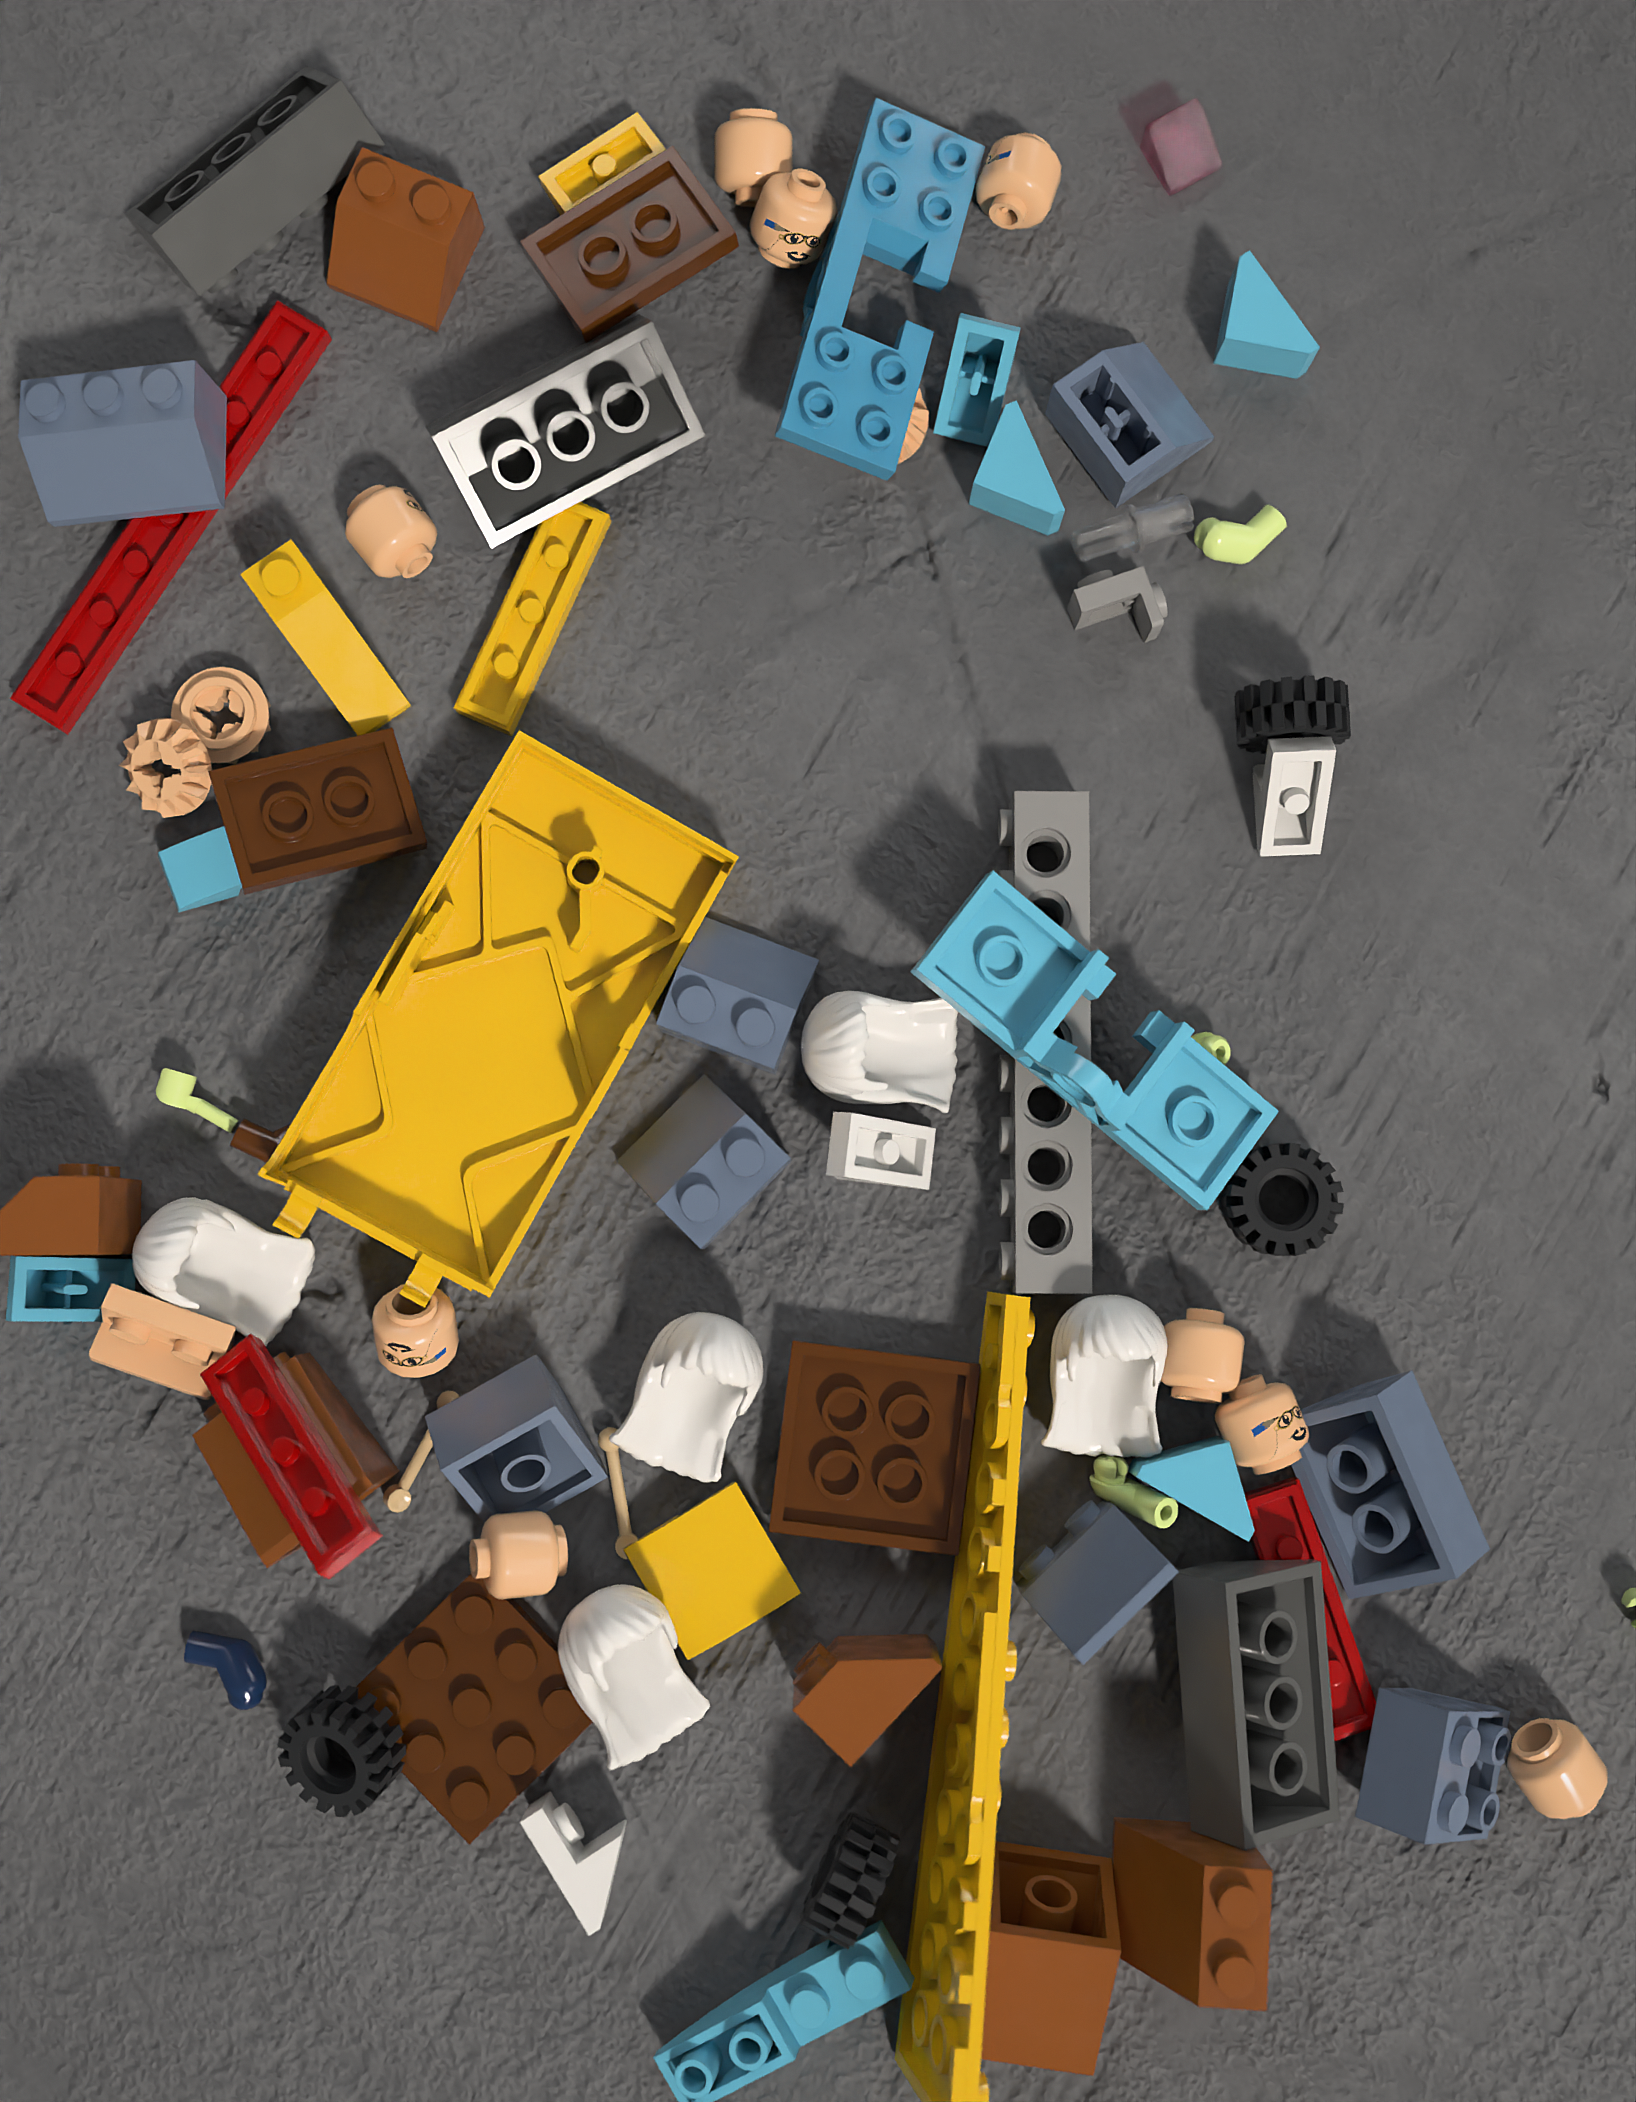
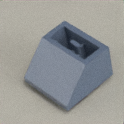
(1125, 420)
(1433, 1766)

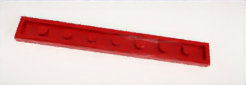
(156, 546)

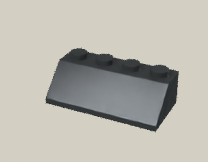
(255, 180)
(566, 429)
(1256, 1699)

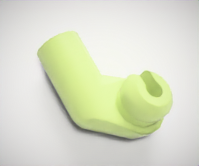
(1239, 542)
(1133, 1497)

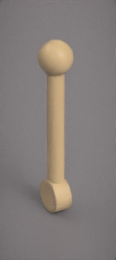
(397, 1496)
(625, 1533)

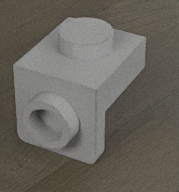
(1107, 596)

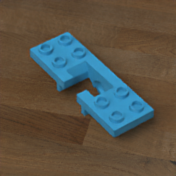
(904, 210)

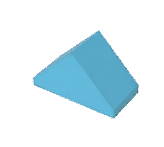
(1260, 326)
(976, 379)
(1015, 478)
(63, 1287)
(1201, 1478)

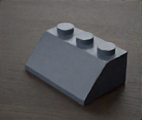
(125, 442)
(1386, 1489)

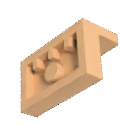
(159, 1341)

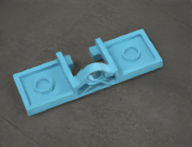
(1016, 983)

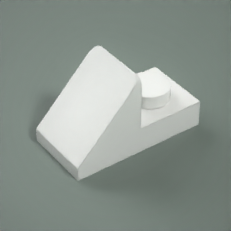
(1293, 795)
(880, 1151)
(580, 1871)

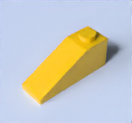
(325, 639)

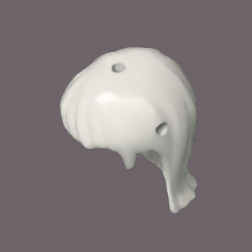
(881, 1049)
(222, 1266)
(1106, 1378)
(690, 1393)
(626, 1672)

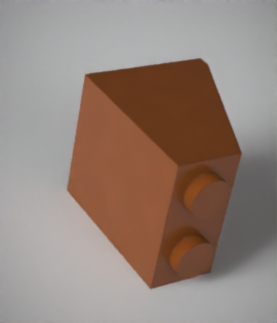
(341, 1429)
(1193, 1912)
(1049, 1958)

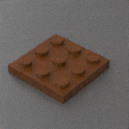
(875, 1447)
(476, 1705)

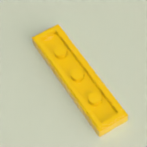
(532, 617)

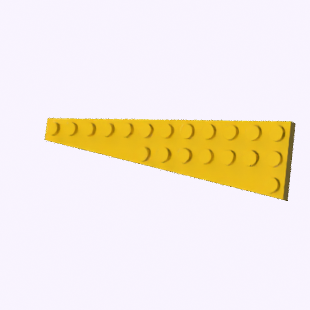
(953, 1887)

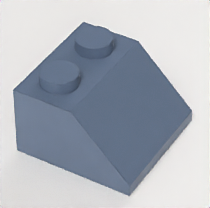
(737, 995)
(703, 1161)
(514, 1444)
(1093, 1578)

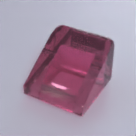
(1181, 147)

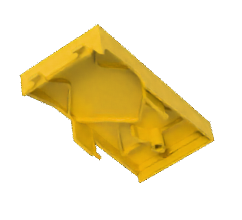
(498, 1019)

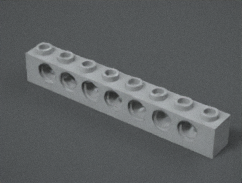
(1061, 824)

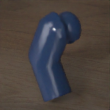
(235, 1662)

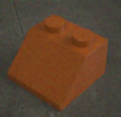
(402, 239)
(73, 1213)
(861, 1686)

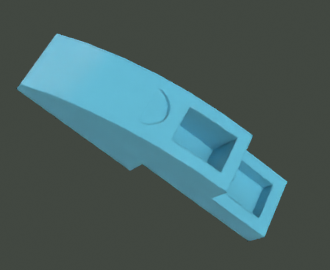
(782, 2012)

